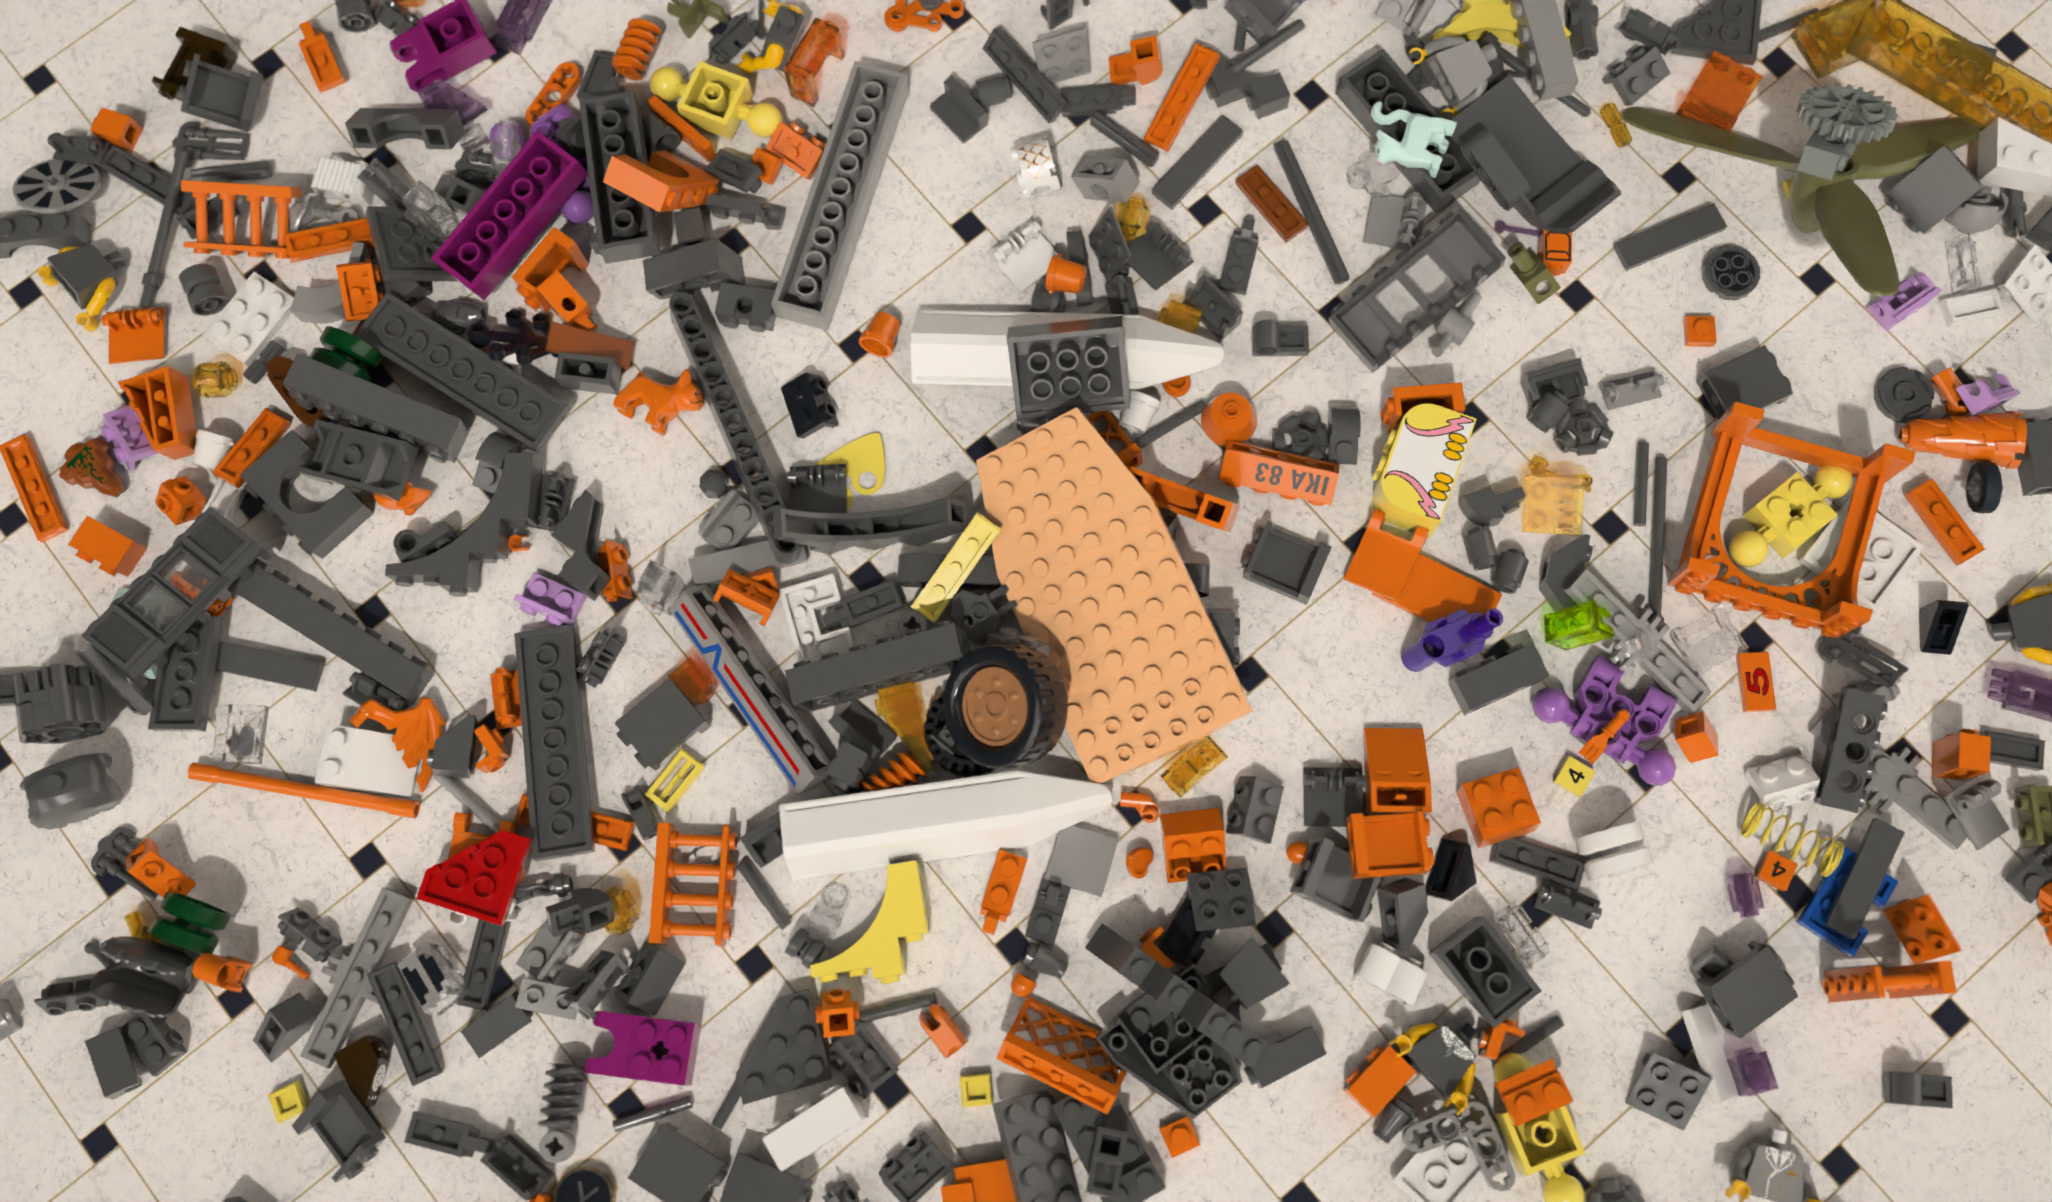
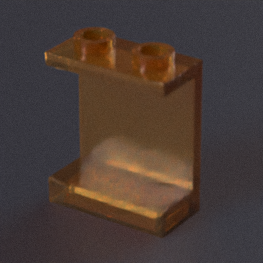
(1720, 92)

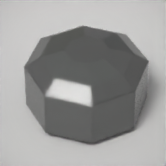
(713, 484)

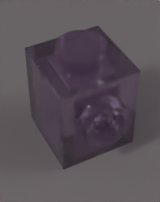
(1752, 1072)

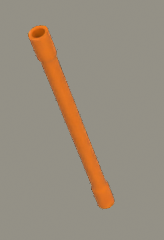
(216, 774)

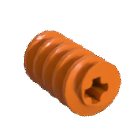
(635, 47)
(898, 775)

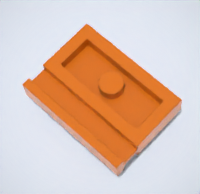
(1533, 1092)

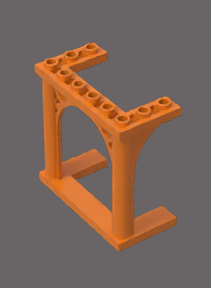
(1837, 609)

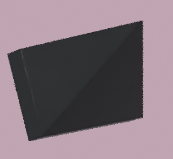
(1452, 871)

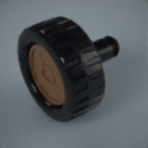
(1005, 705)

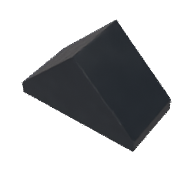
(1940, 625)

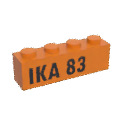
(1279, 473)

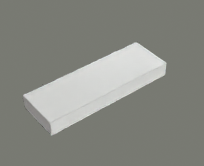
(1710, 1053)

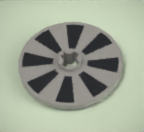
(56, 186)

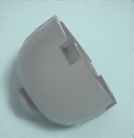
(1979, 212)

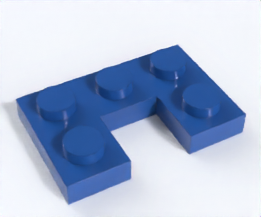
(1823, 898)

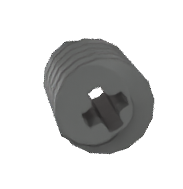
(562, 1095)

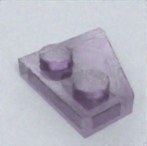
(444, 96)

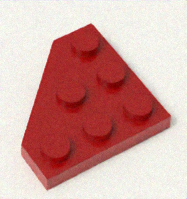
(479, 878)

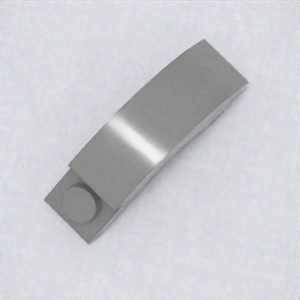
(326, 303)

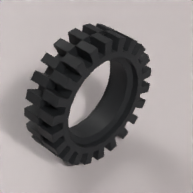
(955, 763)

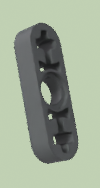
(1077, 255)

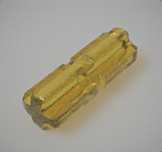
(1613, 120)

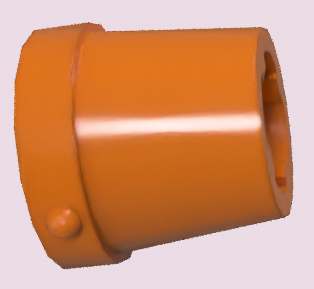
(1064, 276)
(880, 335)

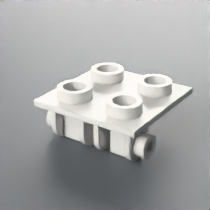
(1023, 256)
(2030, 283)

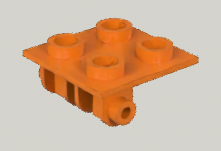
(136, 334)
(1922, 929)

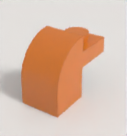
(1140, 64)

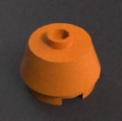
(1229, 418)

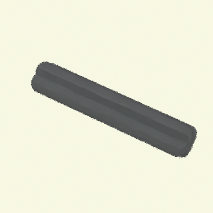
(1124, 139)
(233, 172)

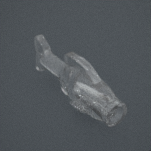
(504, 145)

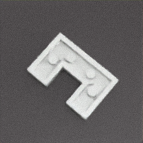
(800, 604)

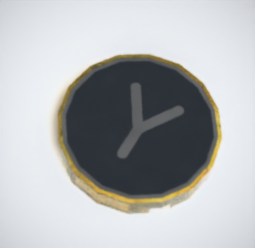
(584, 1185)

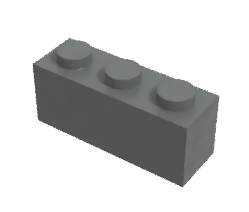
(1497, 678)

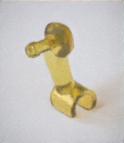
(1538, 468)

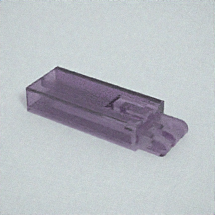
(514, 34)
(2020, 701)

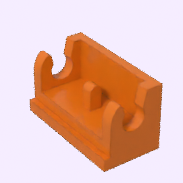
(747, 594)

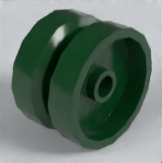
(346, 353)
(188, 927)

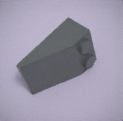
(1485, 971)

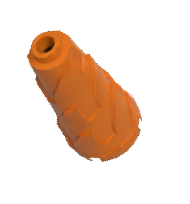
(1973, 438)

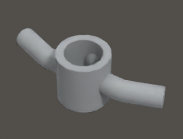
(1456, 325)

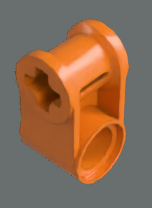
(221, 971)

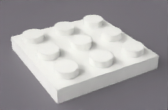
(1885, 560)

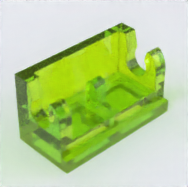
(1577, 626)

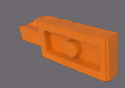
(320, 58)
(1002, 889)

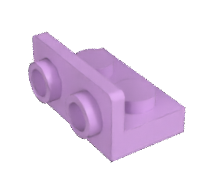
(127, 436)
(550, 599)

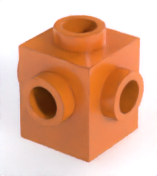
(180, 500)
(837, 1013)

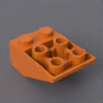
(1396, 771)

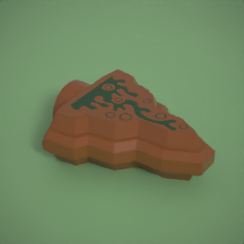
(92, 467)

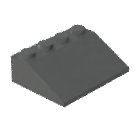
(1068, 367)

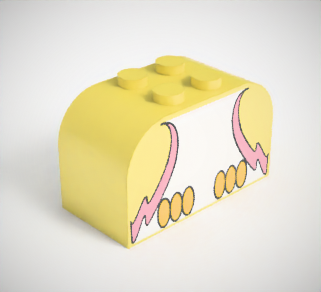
(1421, 466)

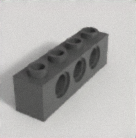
(1843, 733)

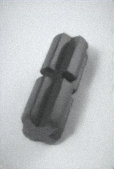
(258, 368)

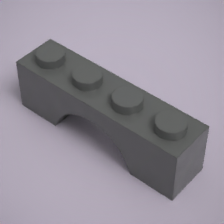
(383, 125)
(44, 229)

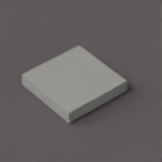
(1082, 860)

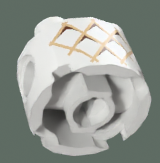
(1036, 168)

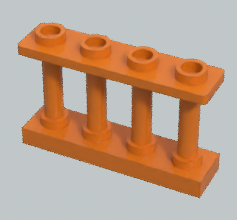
(228, 193)
(666, 868)
(1898, 981)

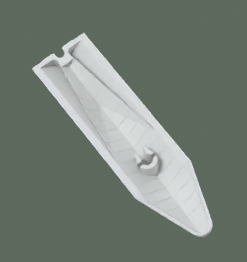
(973, 347)
(932, 821)

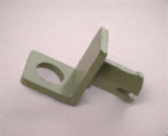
(693, 15)
(1531, 272)

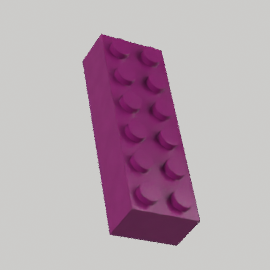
(510, 215)

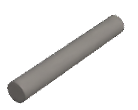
(469, 802)

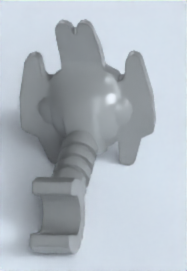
(304, 213)

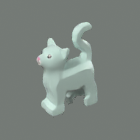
(1418, 134)

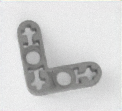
(1474, 1134)

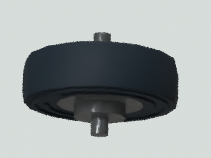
(1984, 487)

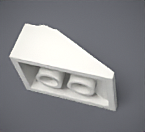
(364, 763)

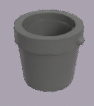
(659, 134)

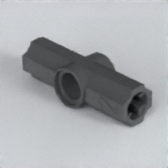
(1582, 21)

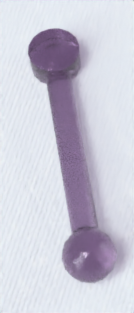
(1500, 227)

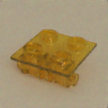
(1553, 505)

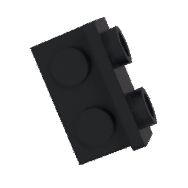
(1181, 940)

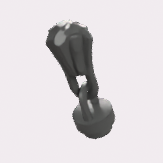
(562, 884)

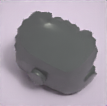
(71, 791)
(147, 978)

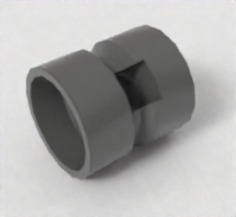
(354, 15)
(203, 289)

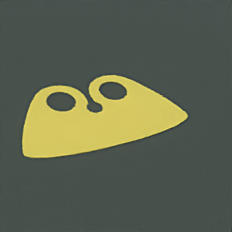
(860, 456)

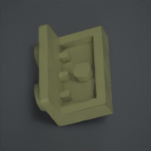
(2034, 813)

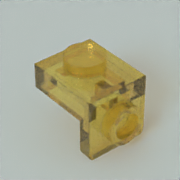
(623, 904)

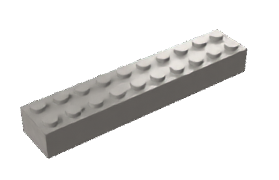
(840, 196)

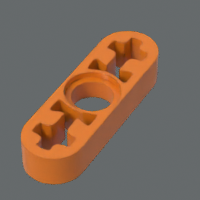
(555, 84)

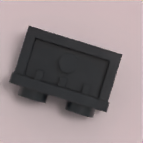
(809, 404)

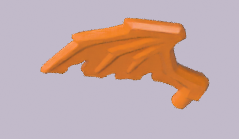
(414, 733)

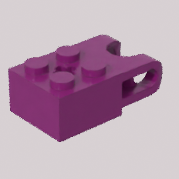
(442, 44)
(637, 1046)

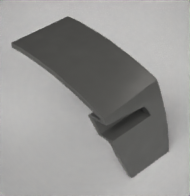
(1529, 162)

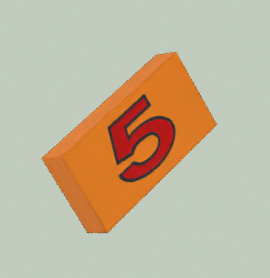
(1756, 682)

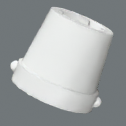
(1140, 413)
(210, 449)

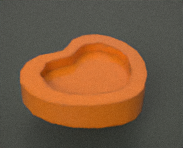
(1138, 861)

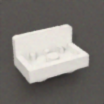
(1784, 782)

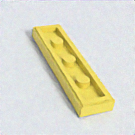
(956, 567)

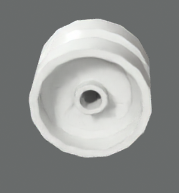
(1614, 851)

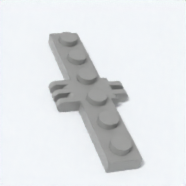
(1662, 667)
(1896, 782)
(351, 977)

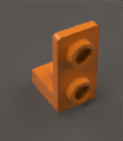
(156, 871)

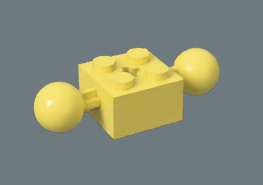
(715, 100)
(1790, 515)
(1556, 1146)

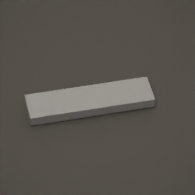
(744, 559)

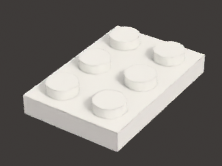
(250, 319)
(1445, 1171)

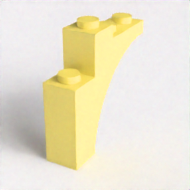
(1485, 16)
(880, 948)

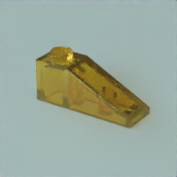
(902, 714)

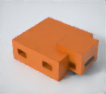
(980, 1183)

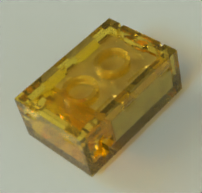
(1827, 34)

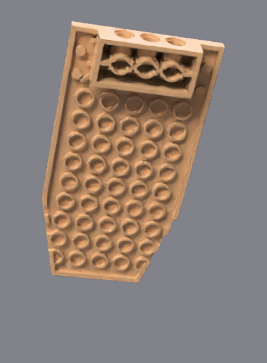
(1108, 596)

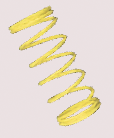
(1749, 828)

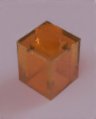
(693, 682)

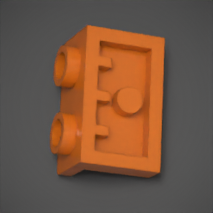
(796, 148)
(359, 289)

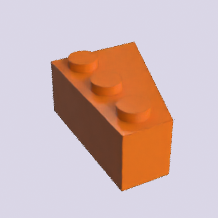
(164, 409)

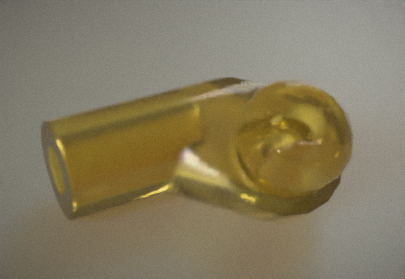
(137, 927)

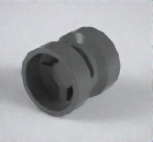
(805, 948)

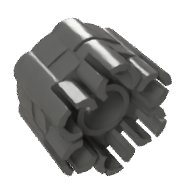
(62, 710)

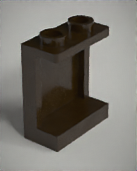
(210, 51)

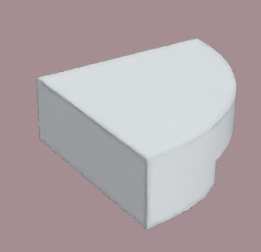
(705, 855)

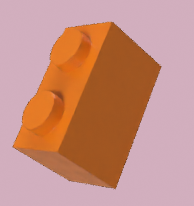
(106, 546)
(1961, 755)
(1378, 1080)

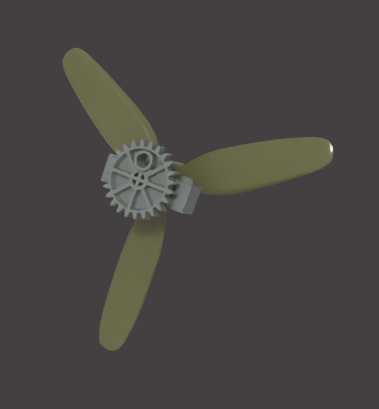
(1849, 143)

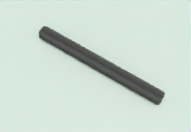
(1311, 212)

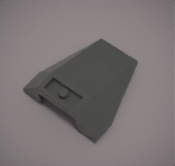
(1170, 1052)

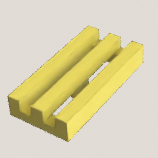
(699, 767)

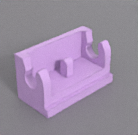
(1908, 299)
(1982, 397)

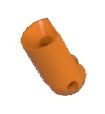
(1945, 386)
(945, 1033)

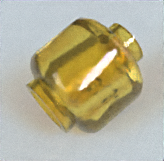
(1132, 217)
(214, 379)

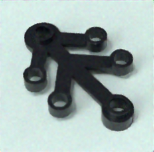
(481, 336)

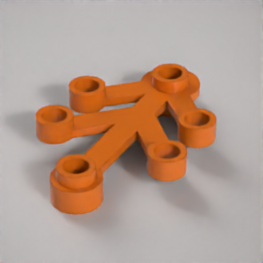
(909, 19)

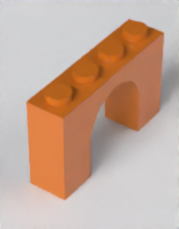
(664, 184)
(1188, 501)

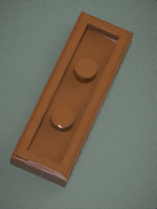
(1271, 203)
(580, 341)

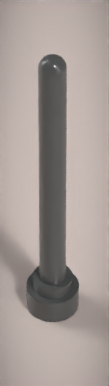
(1525, 71)

